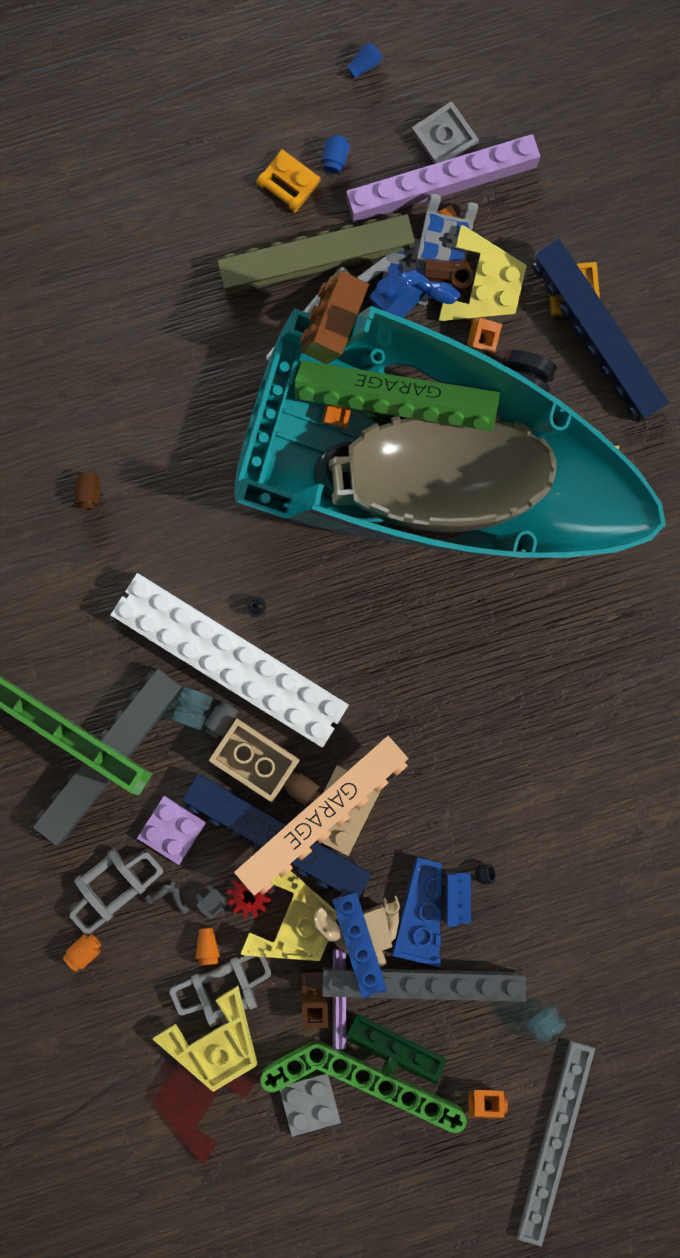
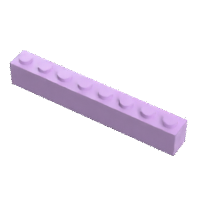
(442, 178)

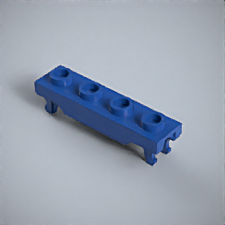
(359, 945)

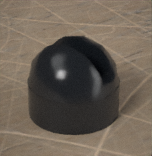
(255, 611)
(486, 874)

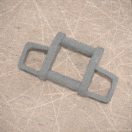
(89, 896)
(206, 1004)

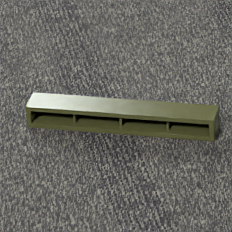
(316, 254)

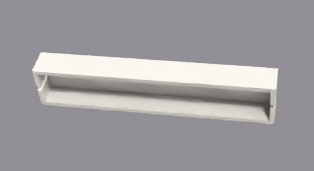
(229, 660)

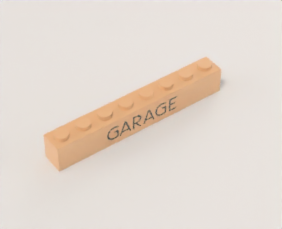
(321, 815)

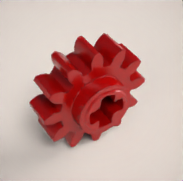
(247, 906)

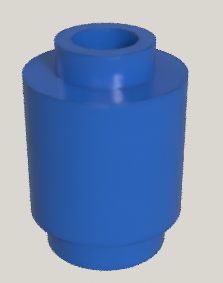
(335, 154)

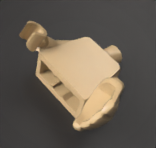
(380, 920)

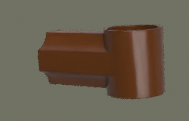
(445, 271)

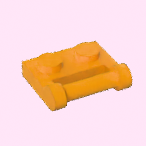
(291, 174)

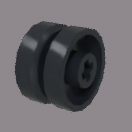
(531, 366)
(322, 473)

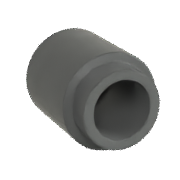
(221, 720)

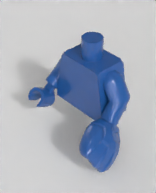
(402, 291)

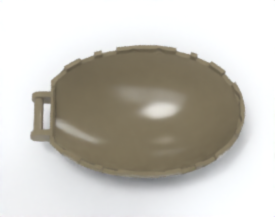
(444, 474)

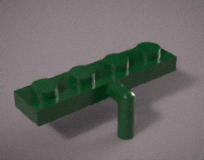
(395, 1049)

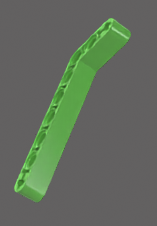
(370, 1085)

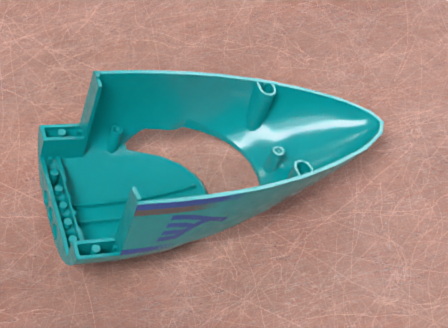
(597, 493)

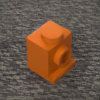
(490, 332)
(476, 1104)

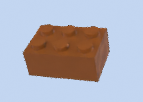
(333, 317)

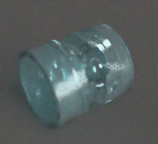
(192, 708)

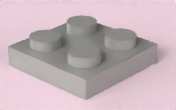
(445, 134)
(310, 1104)

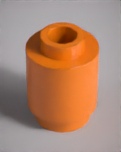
(82, 952)

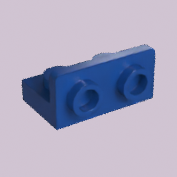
(458, 899)

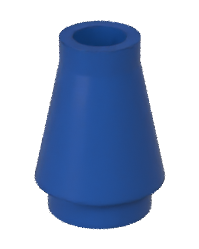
(365, 60)

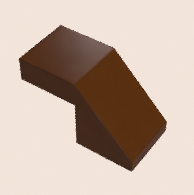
(313, 1003)

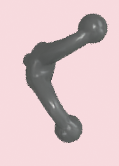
(149, 899)

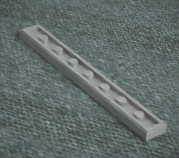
(555, 1143)

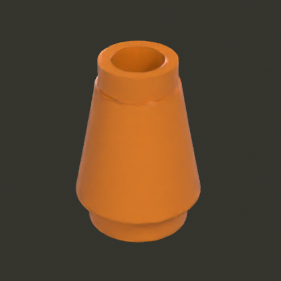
(207, 949)

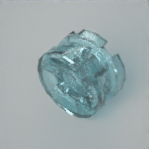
(546, 1024)

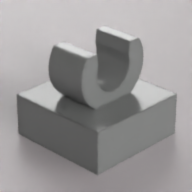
(212, 903)

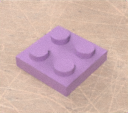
(171, 830)

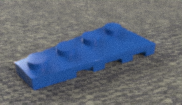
(419, 923)

